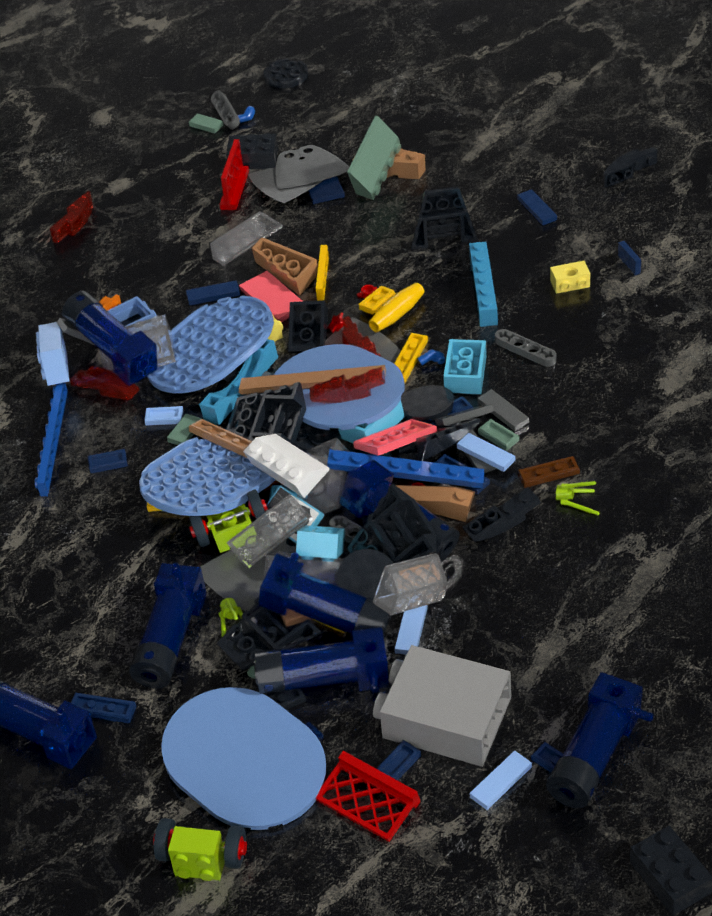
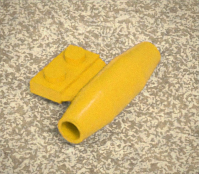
(389, 305)

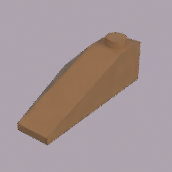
(442, 500)

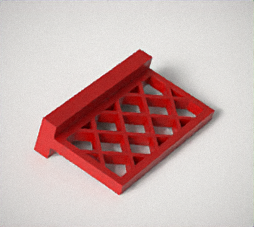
(233, 178)
(381, 783)

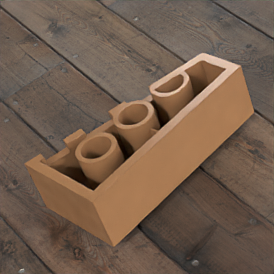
(407, 165)
(285, 264)

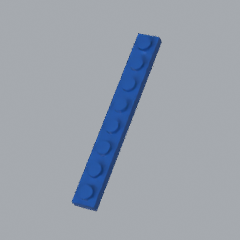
(50, 442)
(410, 468)

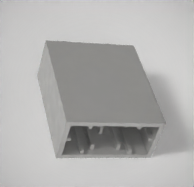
(444, 704)

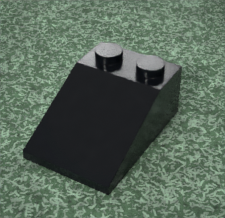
(307, 325)

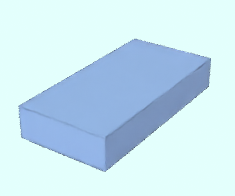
(163, 415)

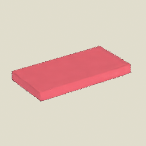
(271, 292)
(394, 437)

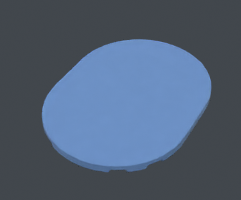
(214, 343)
(350, 413)
(200, 479)
(244, 758)

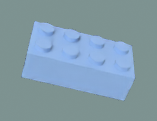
(52, 354)

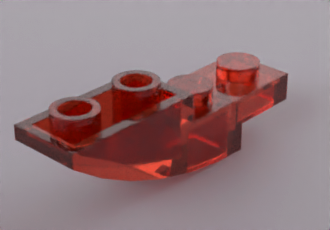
(75, 219)
(351, 336)
(105, 381)
(342, 390)

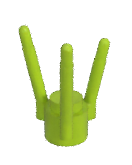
(566, 491)
(230, 611)

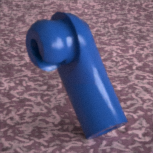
(248, 114)
(432, 355)

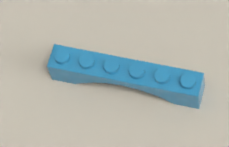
(483, 284)
(219, 404)

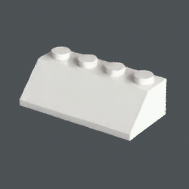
(286, 463)

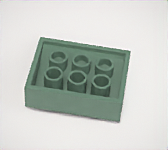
(373, 159)

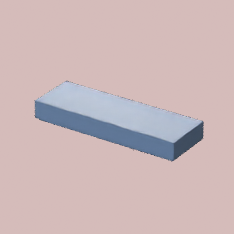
(485, 452)
(410, 629)
(500, 780)

